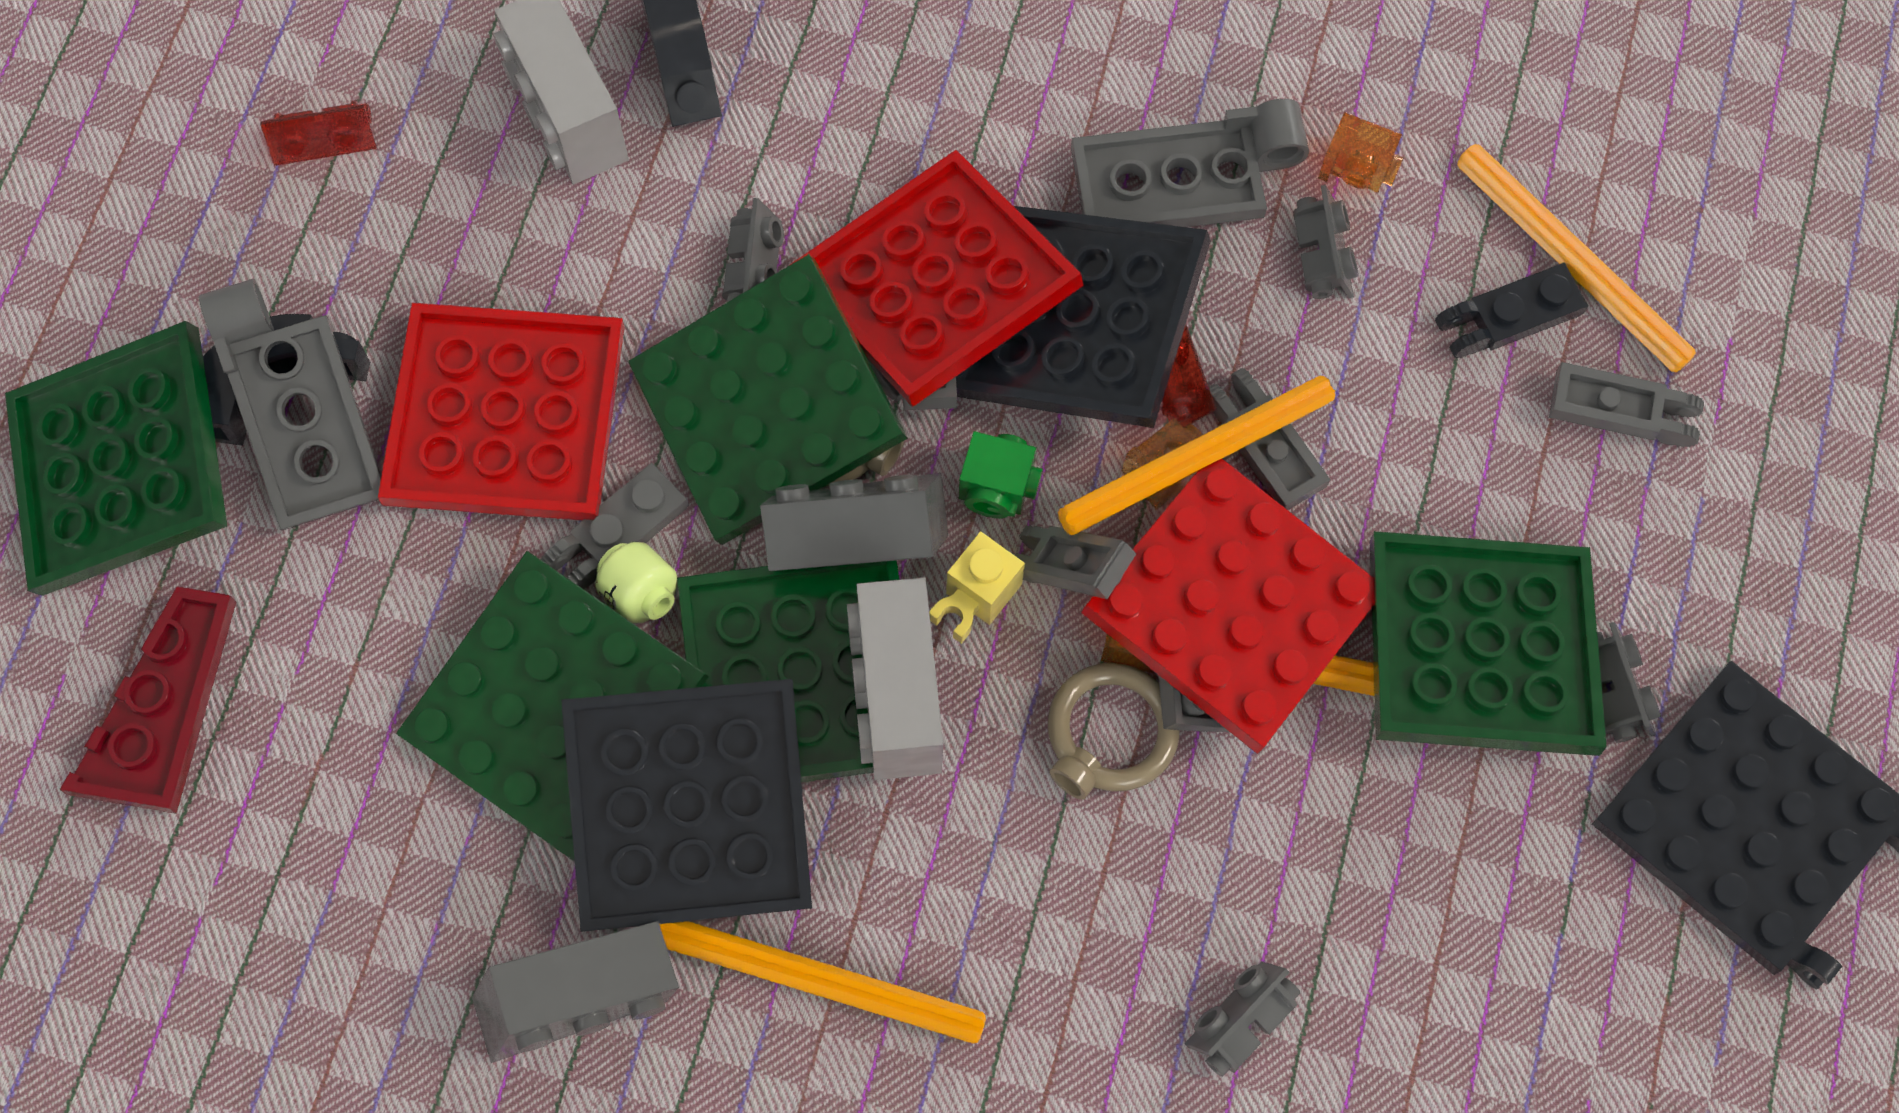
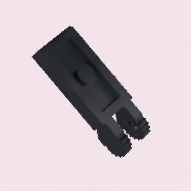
(1515, 311)

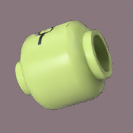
(636, 582)

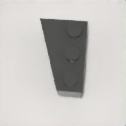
(855, 522)
(573, 990)

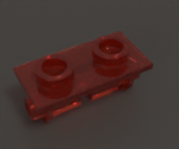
(319, 134)
(1187, 390)

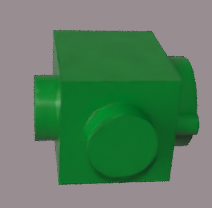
(998, 475)

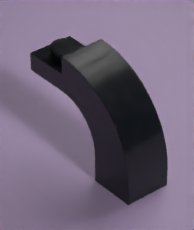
(682, 60)
(282, 358)

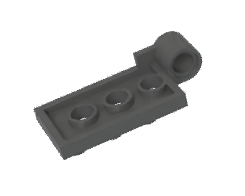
(1253, 137)
(243, 340)

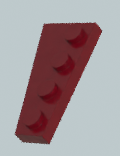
(154, 725)

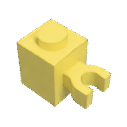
(979, 584)

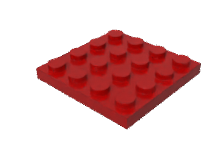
(941, 276)
(502, 412)
(1235, 603)

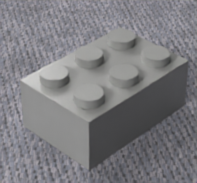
(560, 88)
(895, 679)

